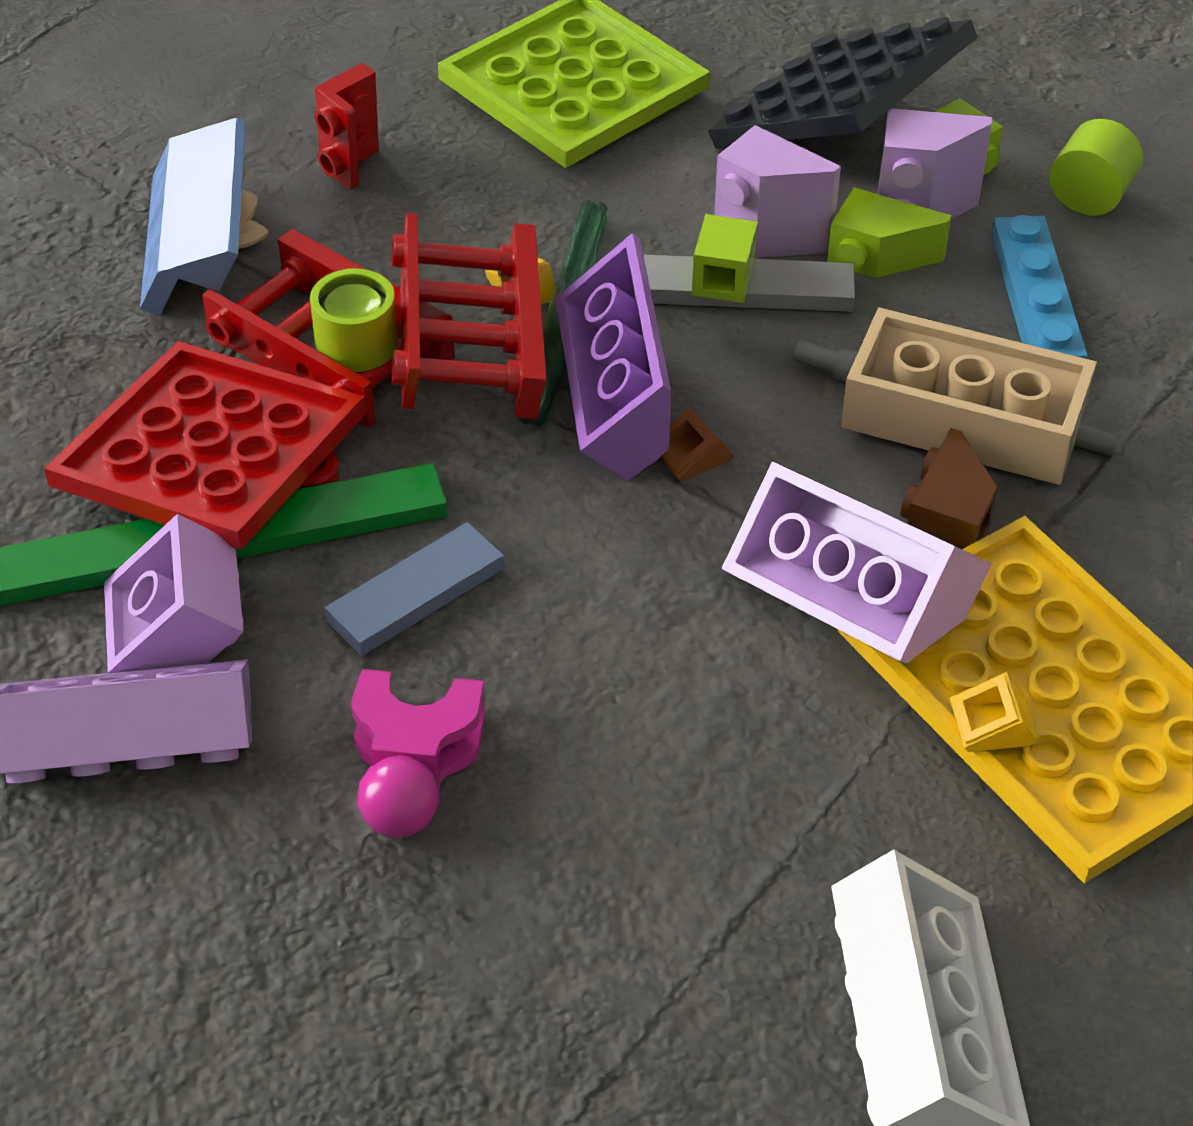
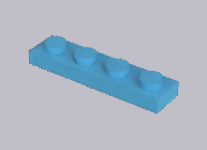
(1036, 284)

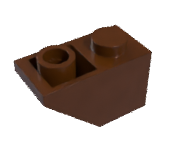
(954, 494)

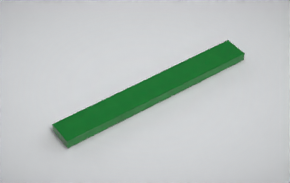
(306, 518)

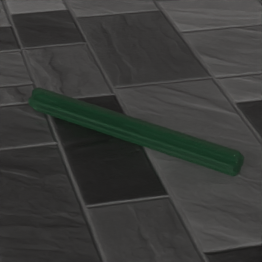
(577, 261)

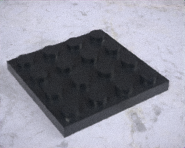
(845, 82)

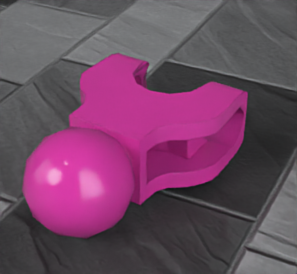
(411, 750)

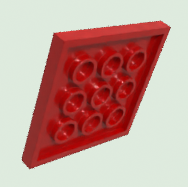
(207, 442)

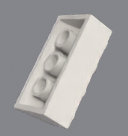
(925, 999)

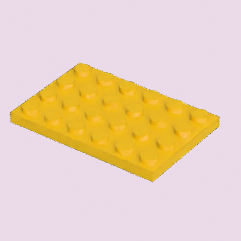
(1099, 691)

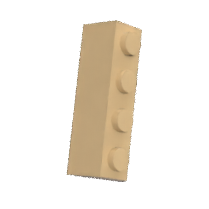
(1005, 396)

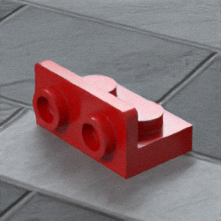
(347, 123)

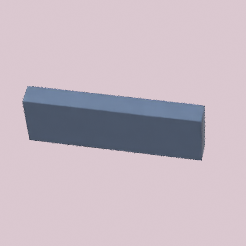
(414, 588)

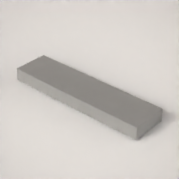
(772, 284)

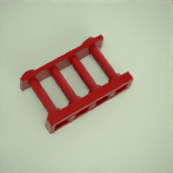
(518, 297)
(277, 348)

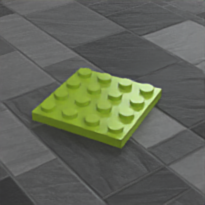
(573, 78)

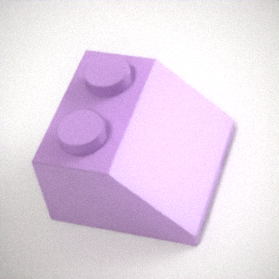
(934, 159)
(782, 189)
(173, 600)

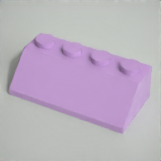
(853, 565)
(123, 718)

